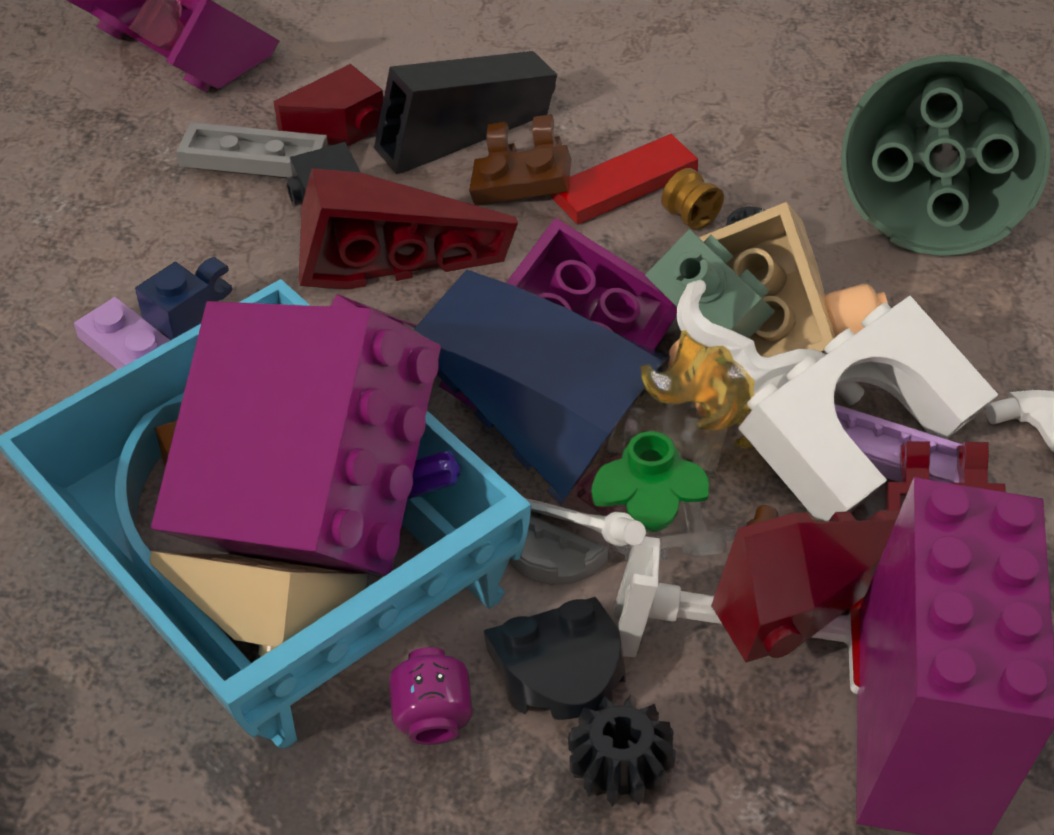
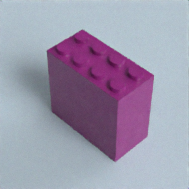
(298, 435)
(954, 661)

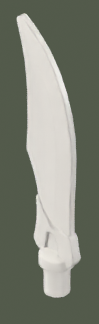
(616, 528)

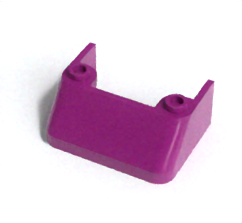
(211, 48)

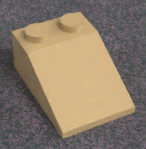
(781, 258)
(258, 597)

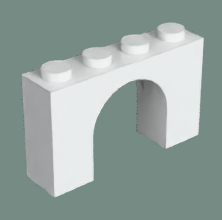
(896, 351)

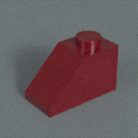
(337, 105)

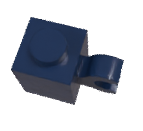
(177, 298)

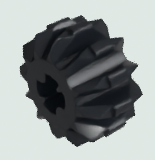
(621, 750)

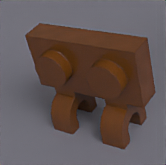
(523, 174)

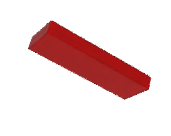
(624, 178)

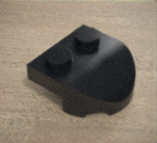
(559, 658)

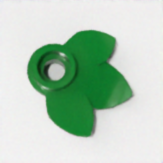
(650, 481)

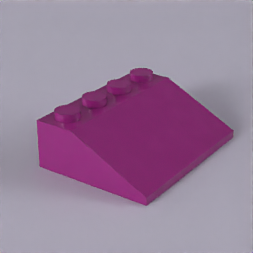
(594, 285)

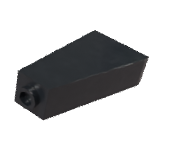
(449, 103)

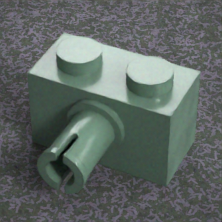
(728, 298)

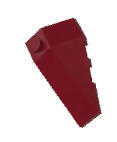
(379, 228)
(796, 578)

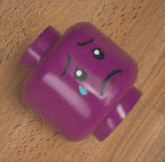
(430, 696)

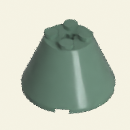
(946, 154)

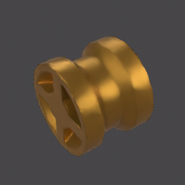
(692, 198)

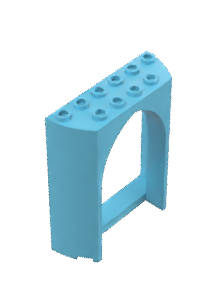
(90, 470)

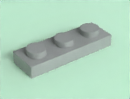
(244, 149)

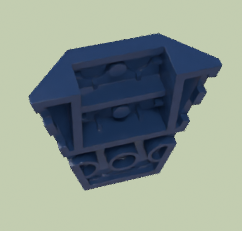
(537, 373)

